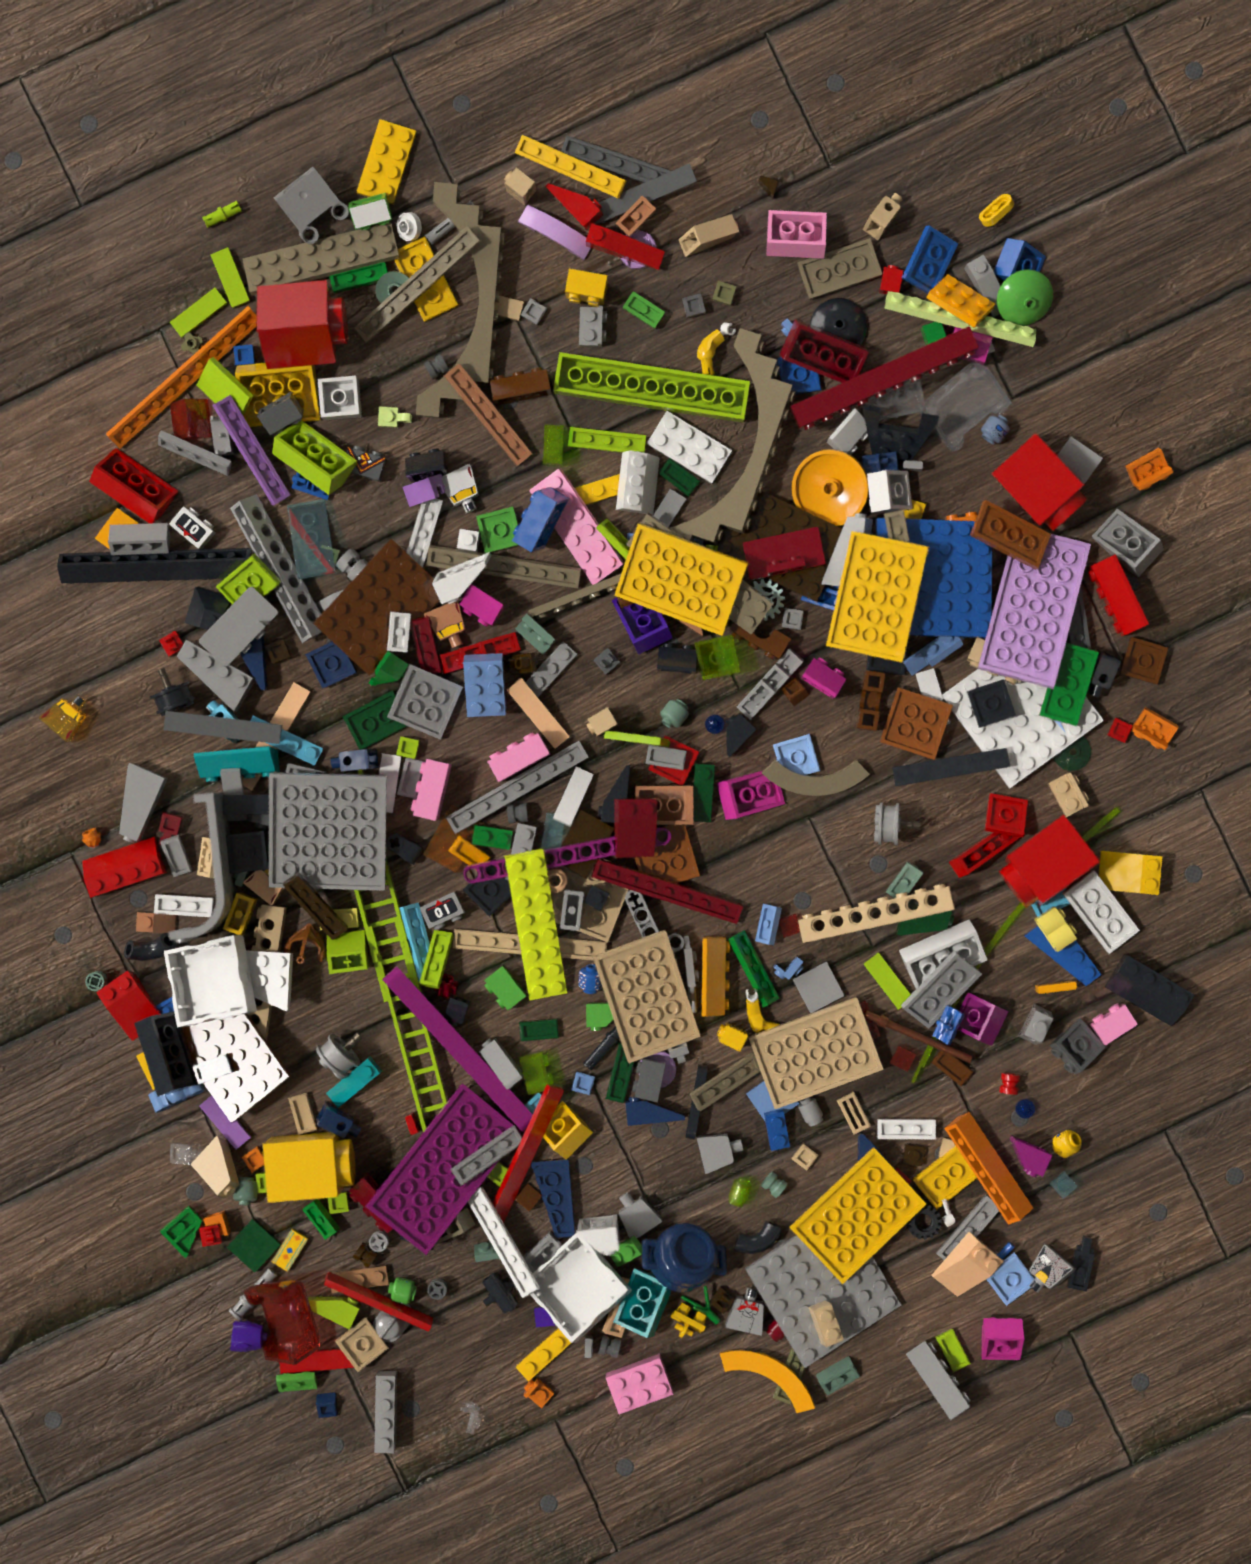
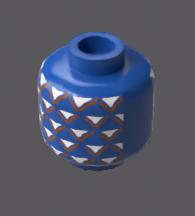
(589, 979)

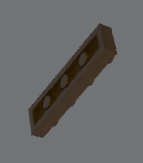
(315, 906)

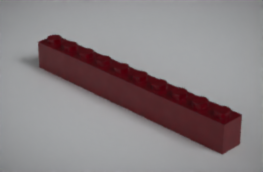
(884, 378)

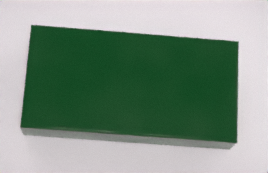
(679, 477)
(539, 1030)

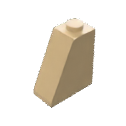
(708, 235)
(217, 1167)

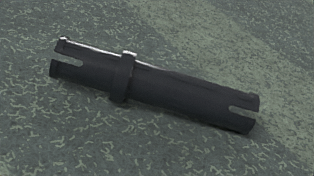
(611, 1038)

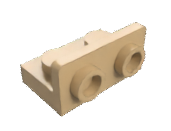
(1068, 794)
(205, 865)

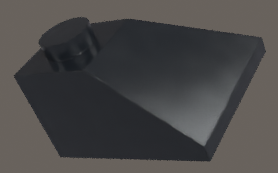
(206, 608)

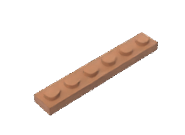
(487, 414)

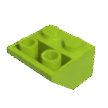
(347, 952)

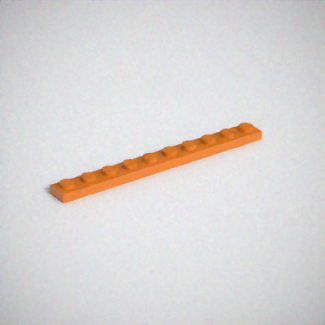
(182, 378)

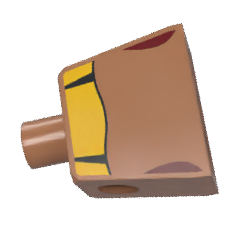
(448, 623)

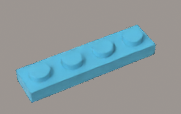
(295, 745)
(416, 935)

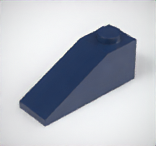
(256, 661)
(643, 1111)

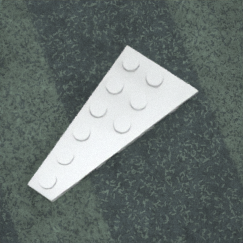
(271, 977)

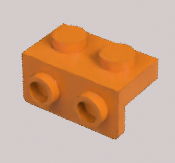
(1148, 469)
(1154, 728)

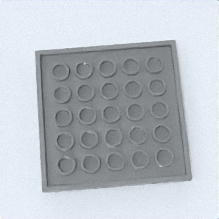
(328, 830)
(795, 1279)

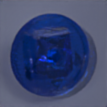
(714, 724)
(1025, 1108)

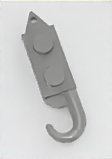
(692, 976)

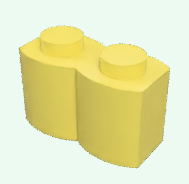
(1055, 928)

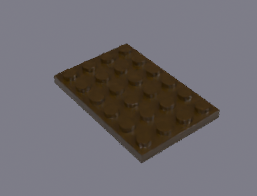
(776, 518)

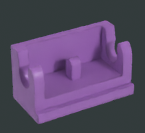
(424, 490)

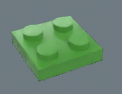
(497, 529)

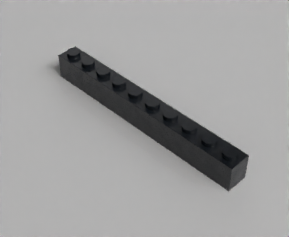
(169, 566)

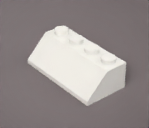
(929, 953)
(600, 1233)

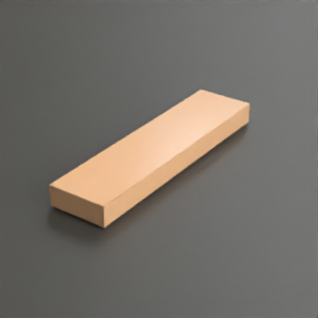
(537, 713)

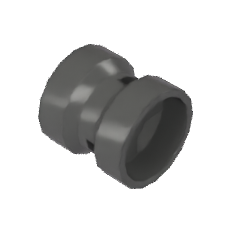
(435, 367)
(517, 813)
(609, 1346)

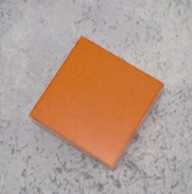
(254, 1159)

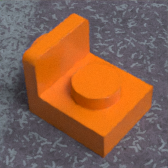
(538, 1392)

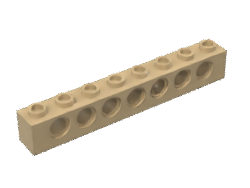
(277, 915)
(810, 933)

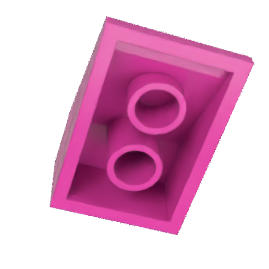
(748, 795)

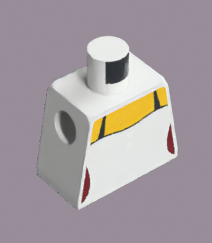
(461, 487)

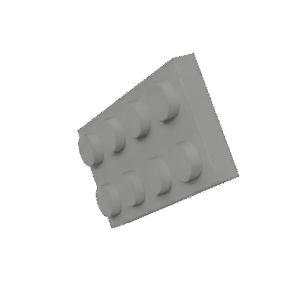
(941, 989)

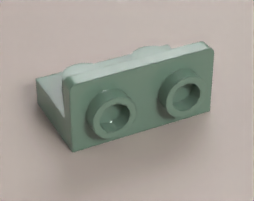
(535, 634)

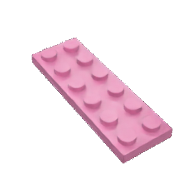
(579, 531)

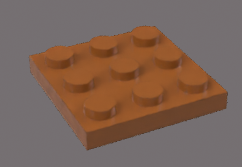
(916, 723)
(671, 861)

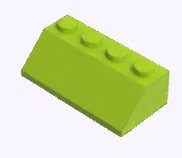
(313, 456)

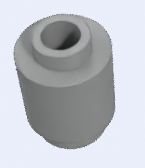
(810, 1111)

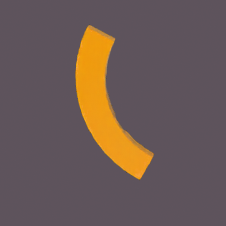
(772, 1369)

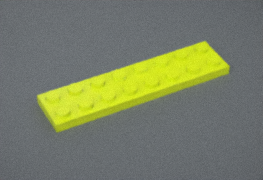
(536, 924)

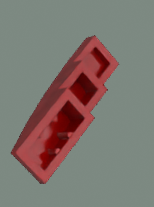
(503, 644)

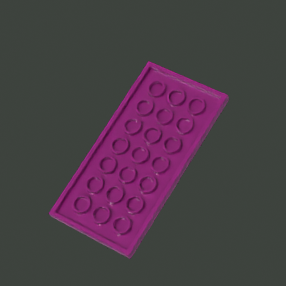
(422, 1190)

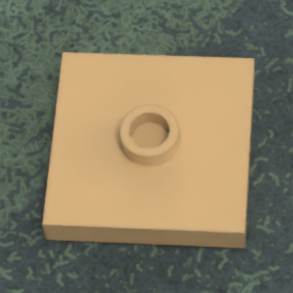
(361, 1344)

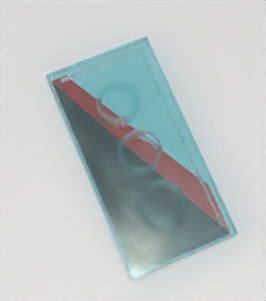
(311, 539)

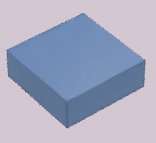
(583, 1083)

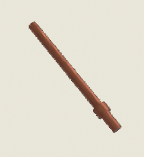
(884, 1021)

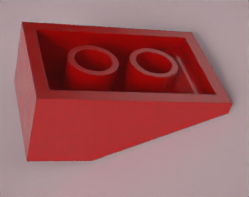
(127, 1002)

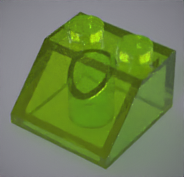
(717, 657)

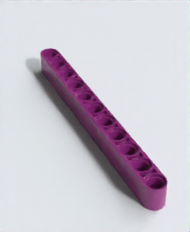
(557, 856)
(458, 1048)

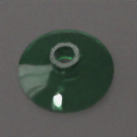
(1077, 761)

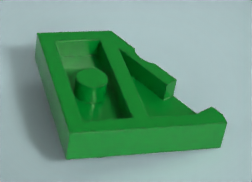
(182, 1230)

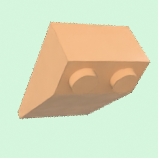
(967, 1265)

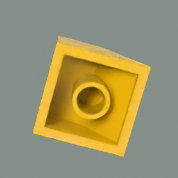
(566, 1131)

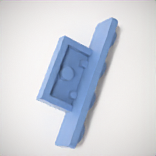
(933, 653)

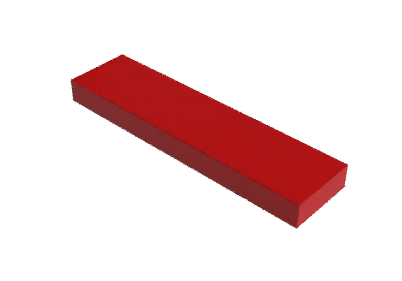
(317, 1361)

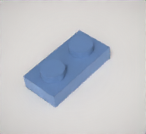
(768, 924)

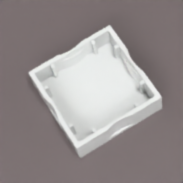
(210, 981)
(578, 1288)

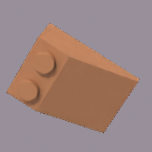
(673, 803)

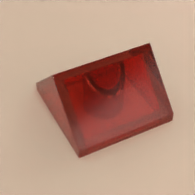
(191, 419)

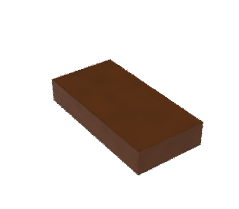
(952, 1067)

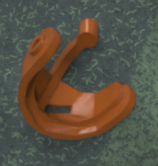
(306, 934)

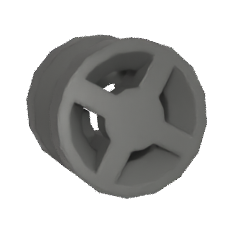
(437, 1292)

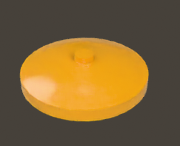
(830, 486)

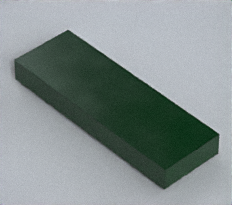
(620, 1077)

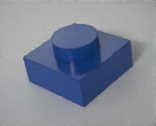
(244, 355)

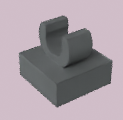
(606, 661)

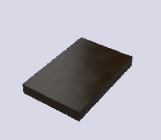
(585, 829)

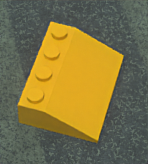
(272, 384)

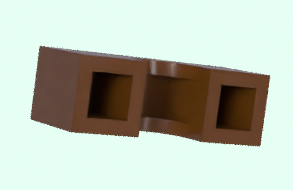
(773, 645)
(870, 700)

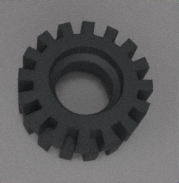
(932, 1229)

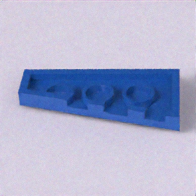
(1071, 957)

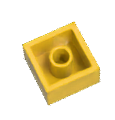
(586, 287)

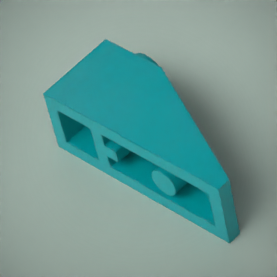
(354, 1082)

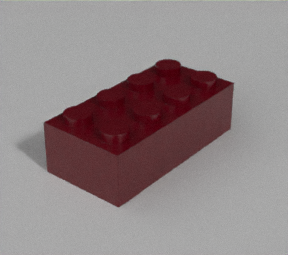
(823, 352)

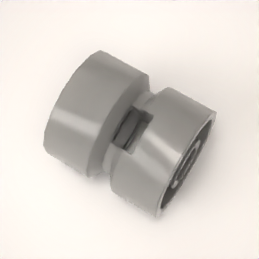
(347, 559)

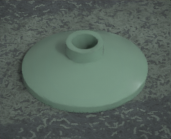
(386, 282)

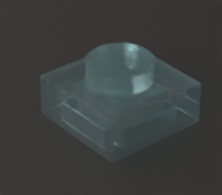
(1063, 1185)

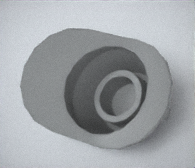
(389, 1327)

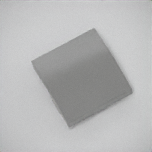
(1079, 459)

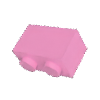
(1113, 1023)

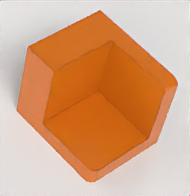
(221, 1219)

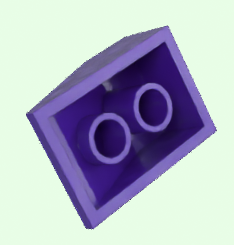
(643, 626)

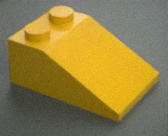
(1130, 872)

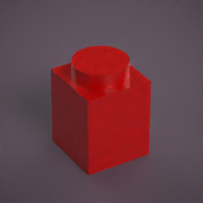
(300, 324)
(1041, 483)
(1047, 863)

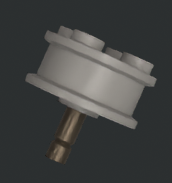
(889, 824)
(339, 1055)

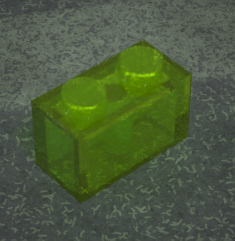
(553, 445)
(535, 1071)

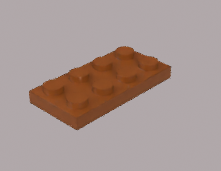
(1010, 534)

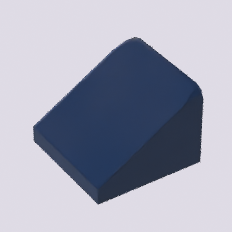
(326, 1405)

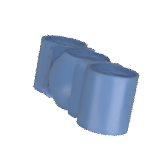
(166, 1101)

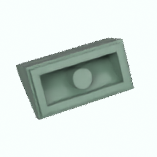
(838, 1375)

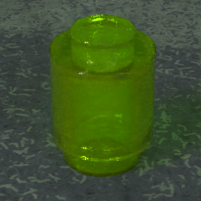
(739, 1192)

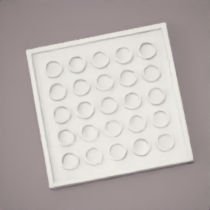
(1027, 736)

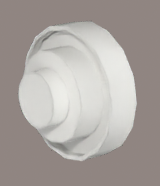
(409, 226)

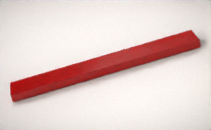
(527, 1150)

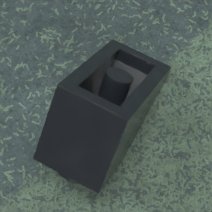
(737, 733)
(457, 1010)

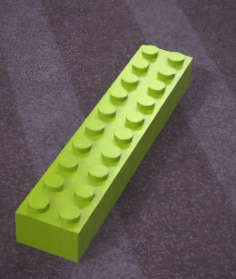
(651, 387)

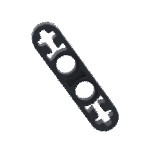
(694, 1113)

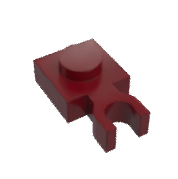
(170, 825)

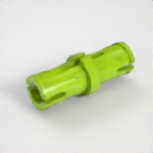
(222, 214)

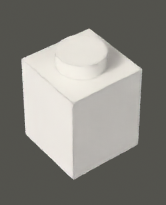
(468, 540)

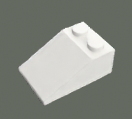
(454, 581)

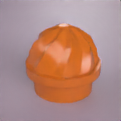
(91, 837)

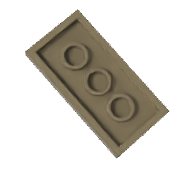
(839, 269)

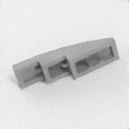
(770, 683)

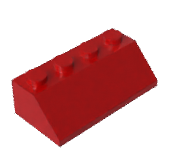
(133, 486)
(1117, 595)
(123, 867)

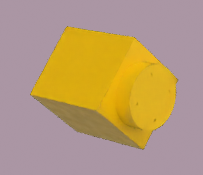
(307, 1166)

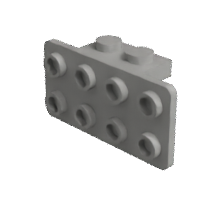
(238, 627)

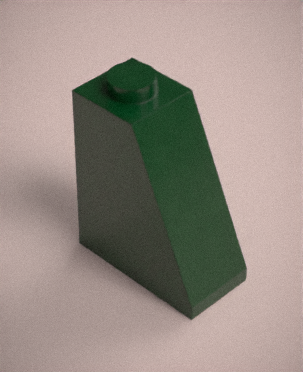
(924, 924)

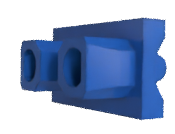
(948, 1024)

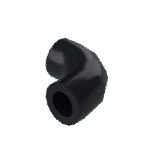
(149, 950)
(758, 1242)

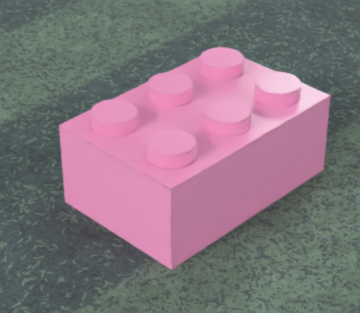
(796, 234)
(518, 756)
(431, 789)
(639, 1383)

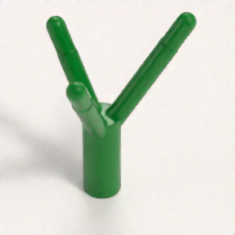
(707, 1311)

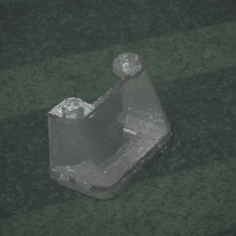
(964, 403)

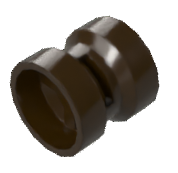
(365, 1255)

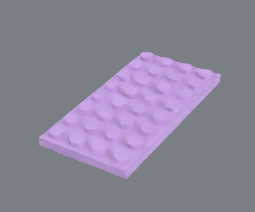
(1035, 614)

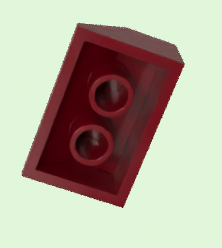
(363, 1193)

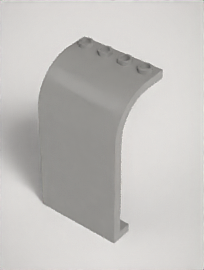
(223, 879)

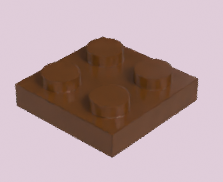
(1143, 660)

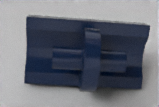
(880, 462)

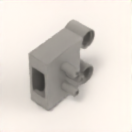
(308, 199)

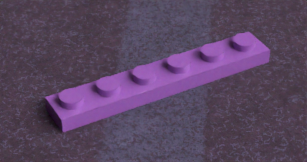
(251, 450)

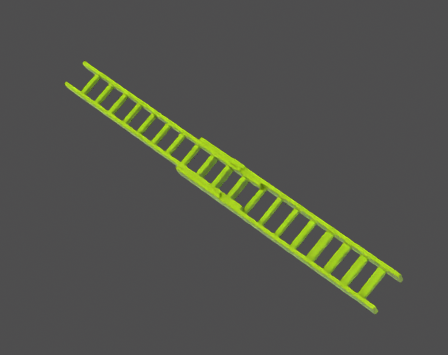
(379, 967)

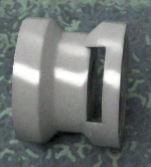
(376, 1243)

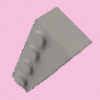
(225, 681)

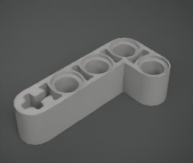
(649, 921)

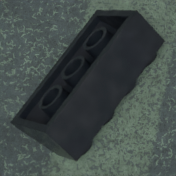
(1149, 990)
(166, 1053)

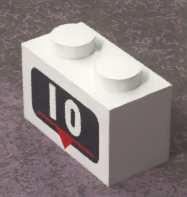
(192, 528)

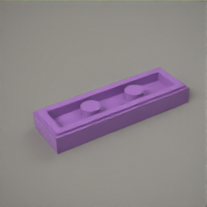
(233, 1132)

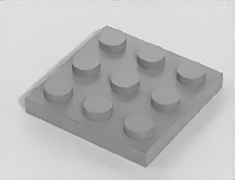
(425, 701)

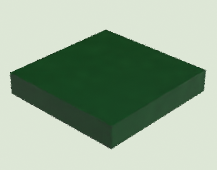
(254, 1245)

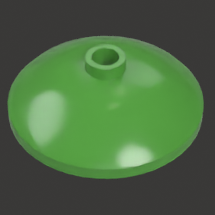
(1020, 289)

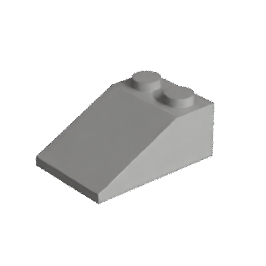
(1129, 541)

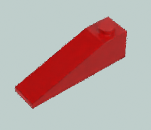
(623, 247)
(980, 853)

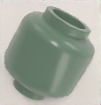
(674, 713)
(246, 1191)

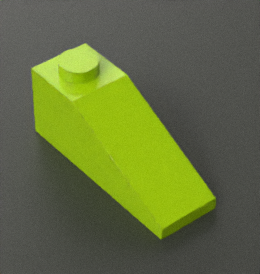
(337, 1309)

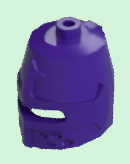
(247, 1336)

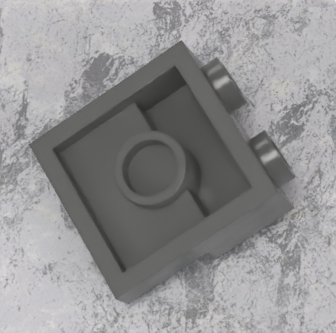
(1077, 1047)

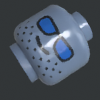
(995, 429)

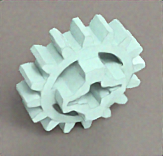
(775, 594)

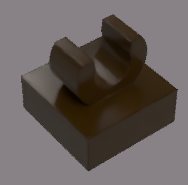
(722, 1300)

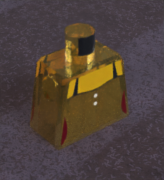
(65, 717)

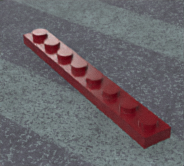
(667, 890)

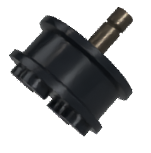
(172, 695)

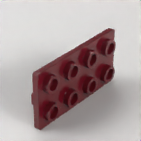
(784, 553)

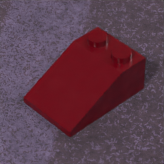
(635, 827)

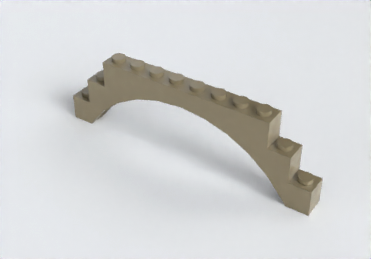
(486, 257)
(773, 402)

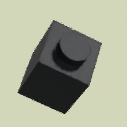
(596, 897)

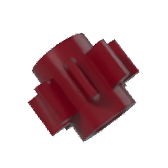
(447, 986)

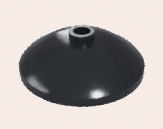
(845, 311)

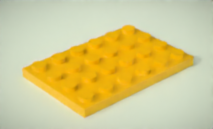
(681, 579)
(877, 596)
(857, 1215)

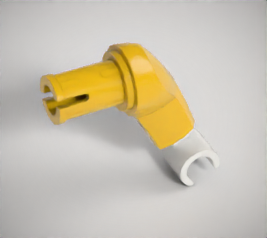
(708, 347)
(754, 1014)

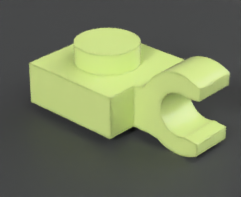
(390, 417)

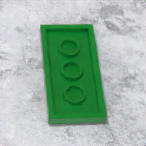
(1071, 685)

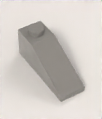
(984, 280)

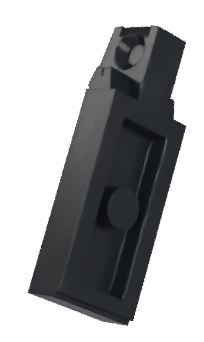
(1083, 1262)

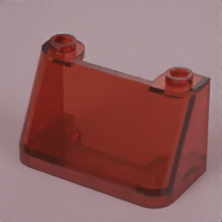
(289, 1320)

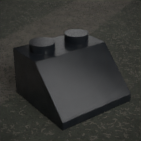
(677, 659)

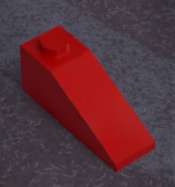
(578, 205)

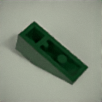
(703, 792)

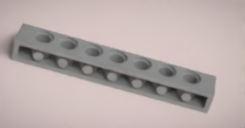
(270, 549)

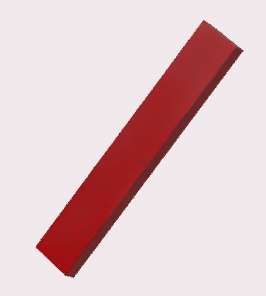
(378, 1301)

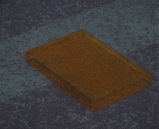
(443, 840)

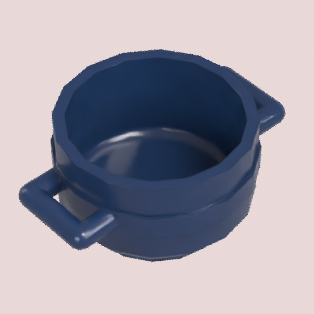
(684, 1257)

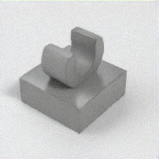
(679, 1052)

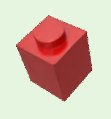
(890, 279)

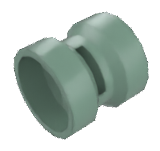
(100, 980)
(775, 1185)

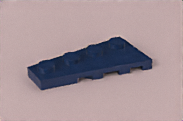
(556, 1190)

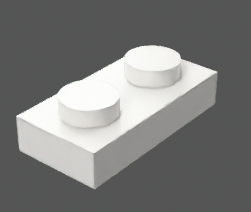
(398, 632)

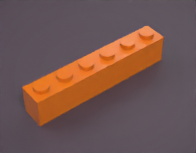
(989, 1168)

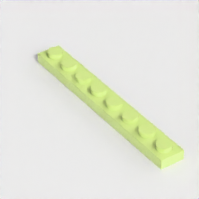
(988, 326)

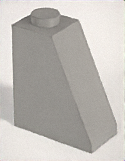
(501, 1062)

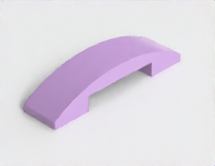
(555, 230)

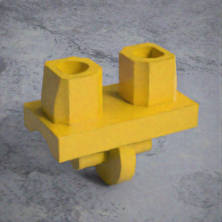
(696, 1323)

